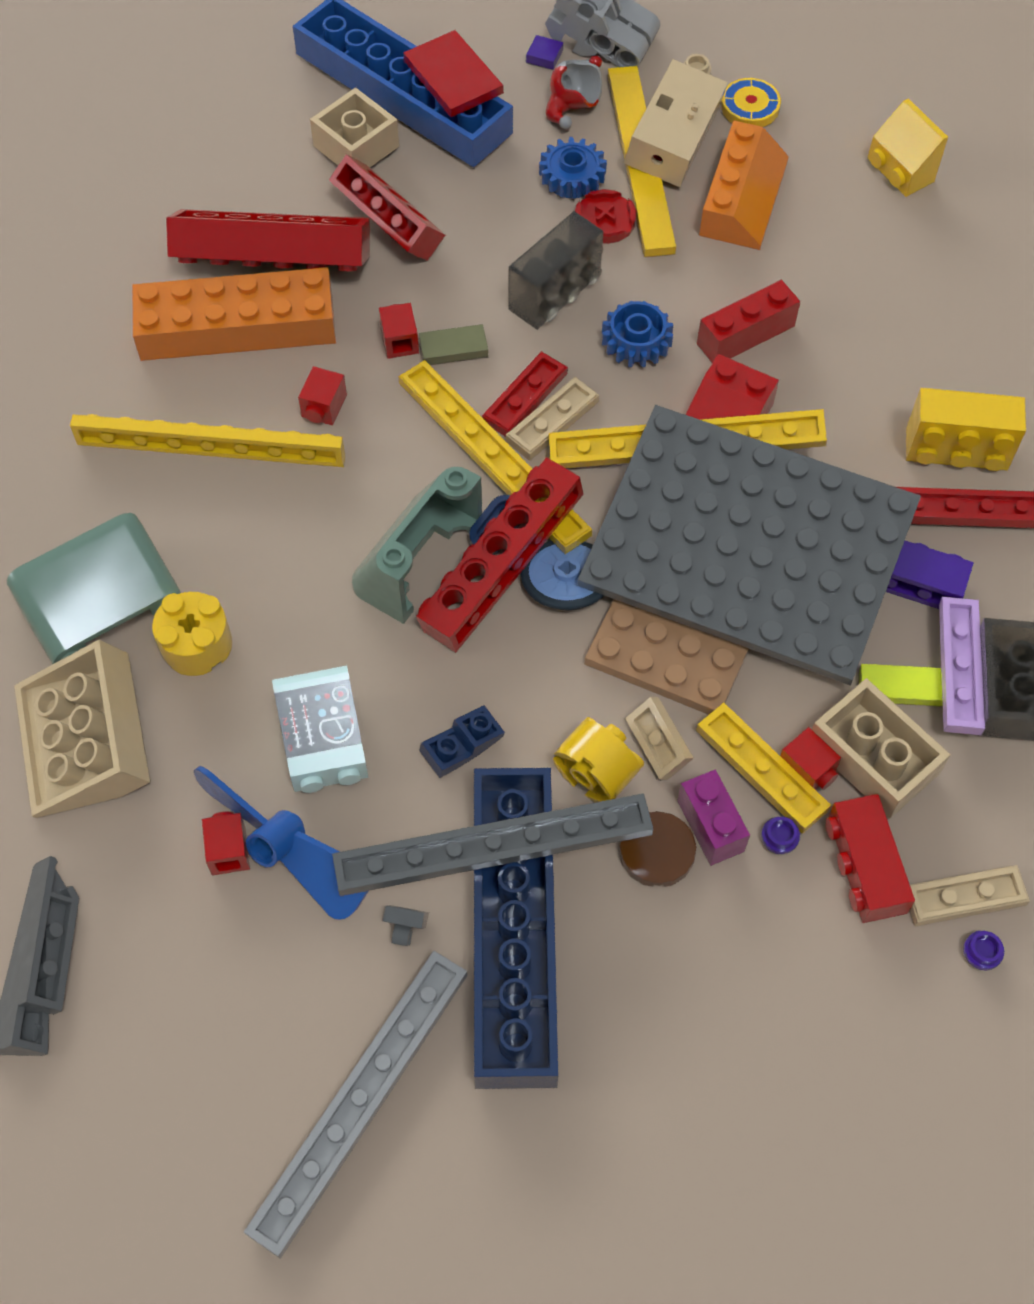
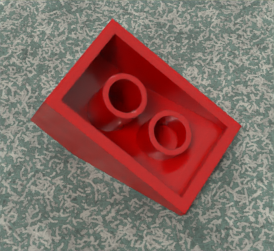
(732, 391)

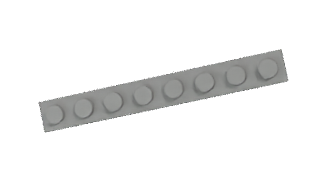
(355, 1105)

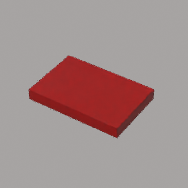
(453, 73)

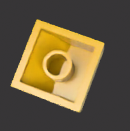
(908, 149)

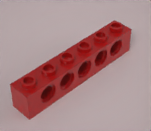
(455, 626)

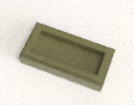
(453, 344)

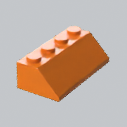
(744, 187)

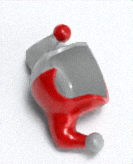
(574, 86)

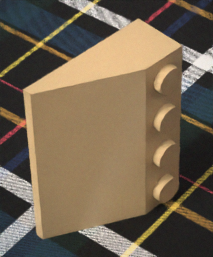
(81, 731)

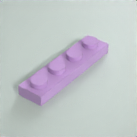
(961, 666)

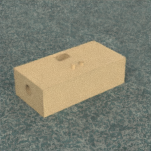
(675, 122)

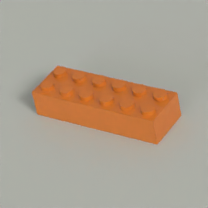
(233, 314)

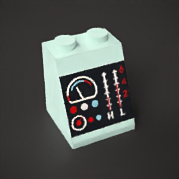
(320, 729)

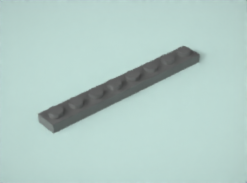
(492, 844)

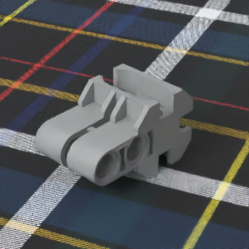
(611, 28)

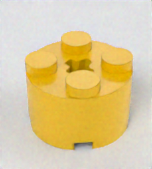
(192, 632)
(597, 760)

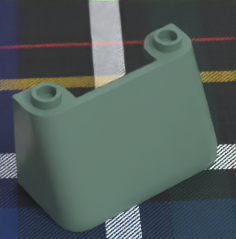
(442, 507)
(91, 585)

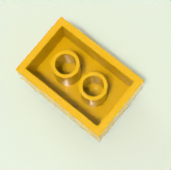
(965, 429)

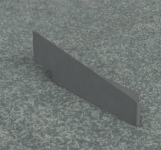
(38, 962)

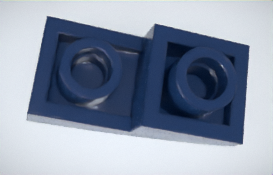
(463, 742)

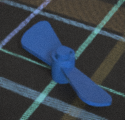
(285, 840)

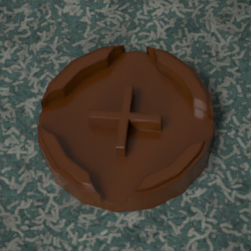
(664, 855)

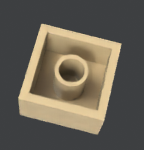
(355, 128)

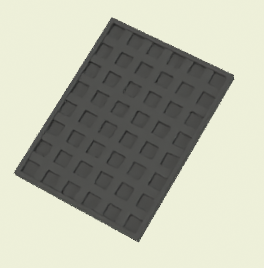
(751, 543)

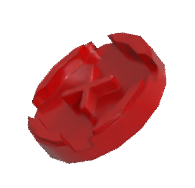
(609, 213)

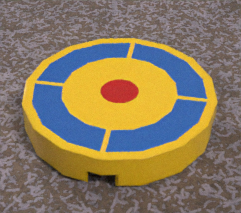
(751, 102)

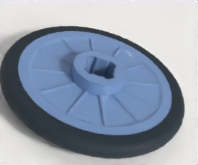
(554, 576)

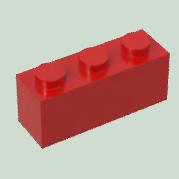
(748, 321)
(869, 859)

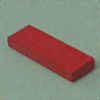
(525, 393)

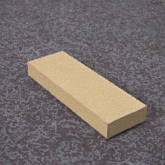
(552, 416)
(968, 895)

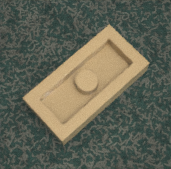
(659, 738)

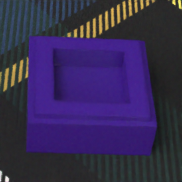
(544, 52)

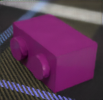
(713, 817)

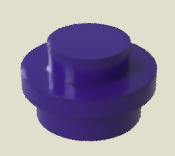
(780, 835)
(983, 950)

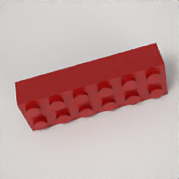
(268, 238)

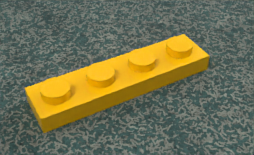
(763, 767)

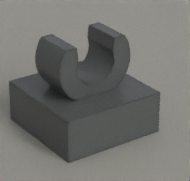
(404, 922)

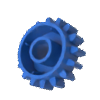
(572, 168)
(637, 333)

